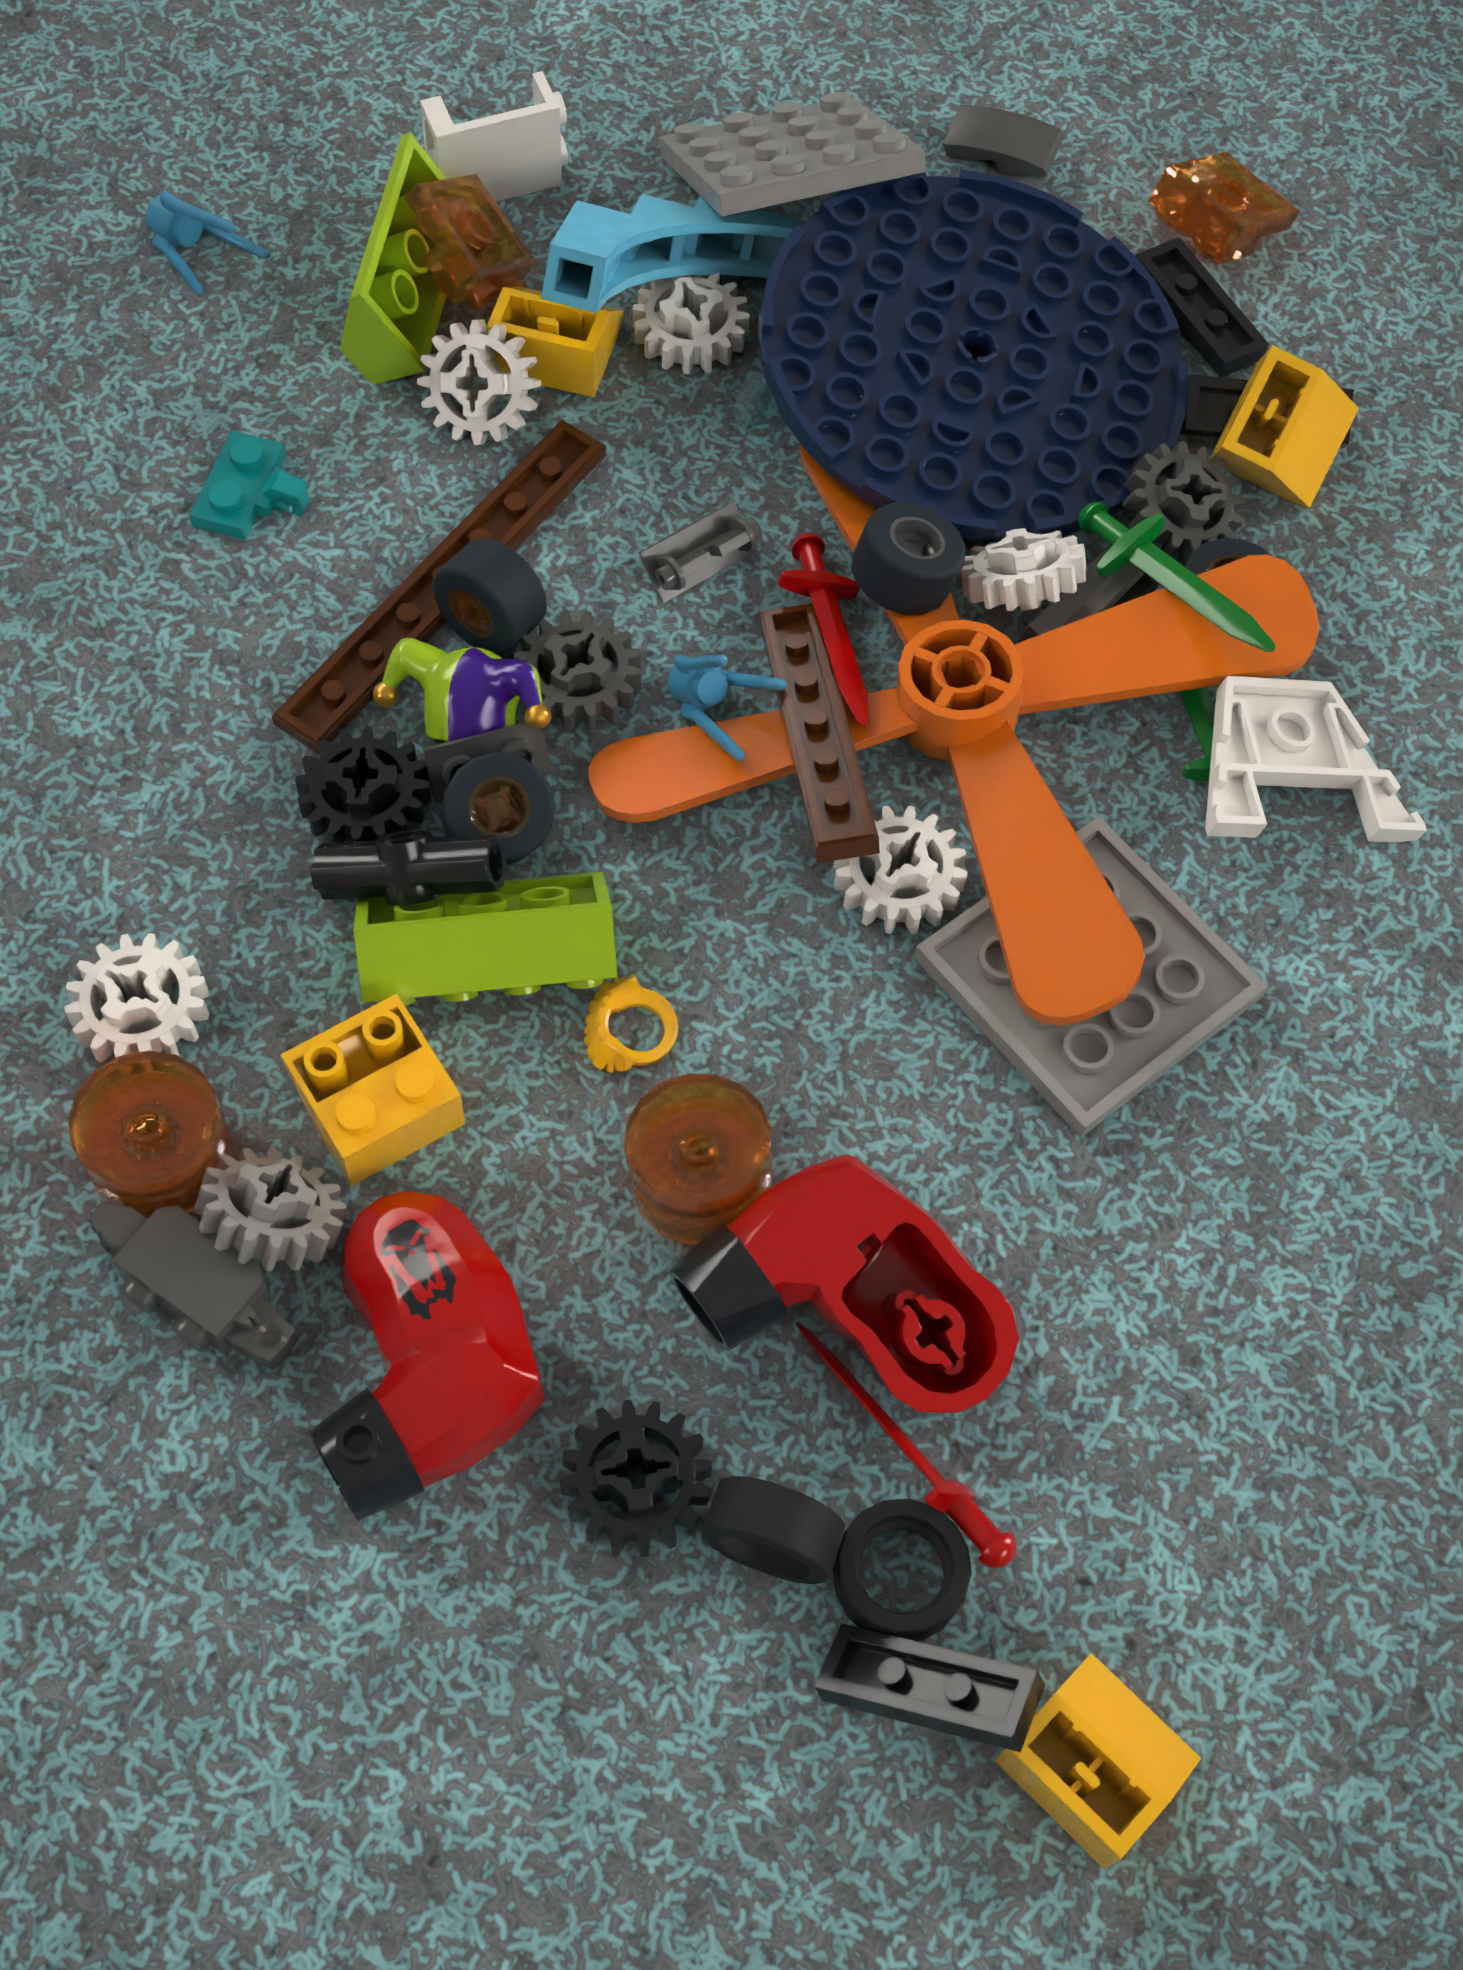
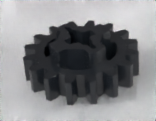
(390, 796)
(608, 1478)

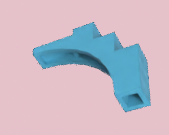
(610, 250)

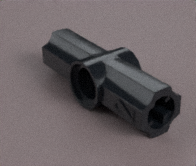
(409, 867)

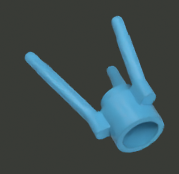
(182, 224)
(703, 684)

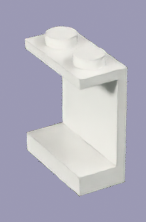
(508, 150)

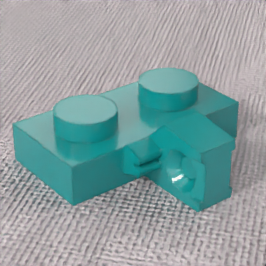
(247, 484)

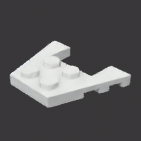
(1295, 738)

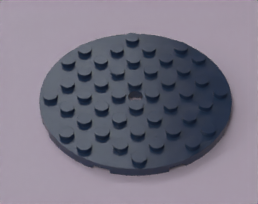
(874, 370)

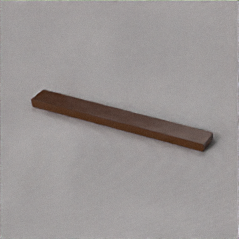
(506, 514)

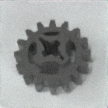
(1186, 498)
(578, 669)

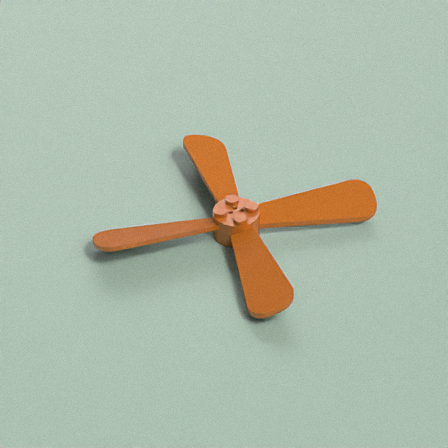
(960, 703)

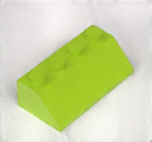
(394, 294)
(484, 941)

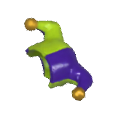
(464, 689)

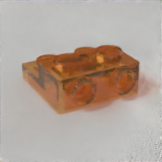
(1220, 206)
(473, 240)

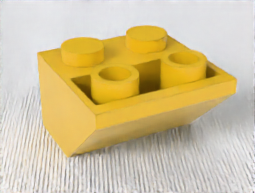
(567, 341)
(1286, 427)
(374, 1089)
(1100, 1762)

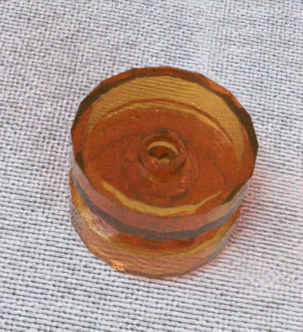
(148, 1130)
(697, 1154)

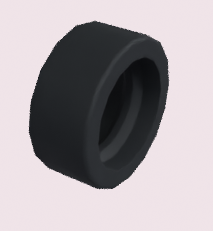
(773, 1529)
(936, 1529)

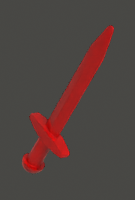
(825, 591)
(947, 1496)

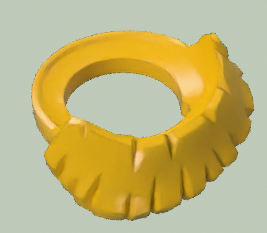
(615, 997)

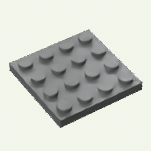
(789, 154)
(1093, 1067)

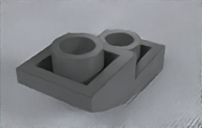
(1012, 140)

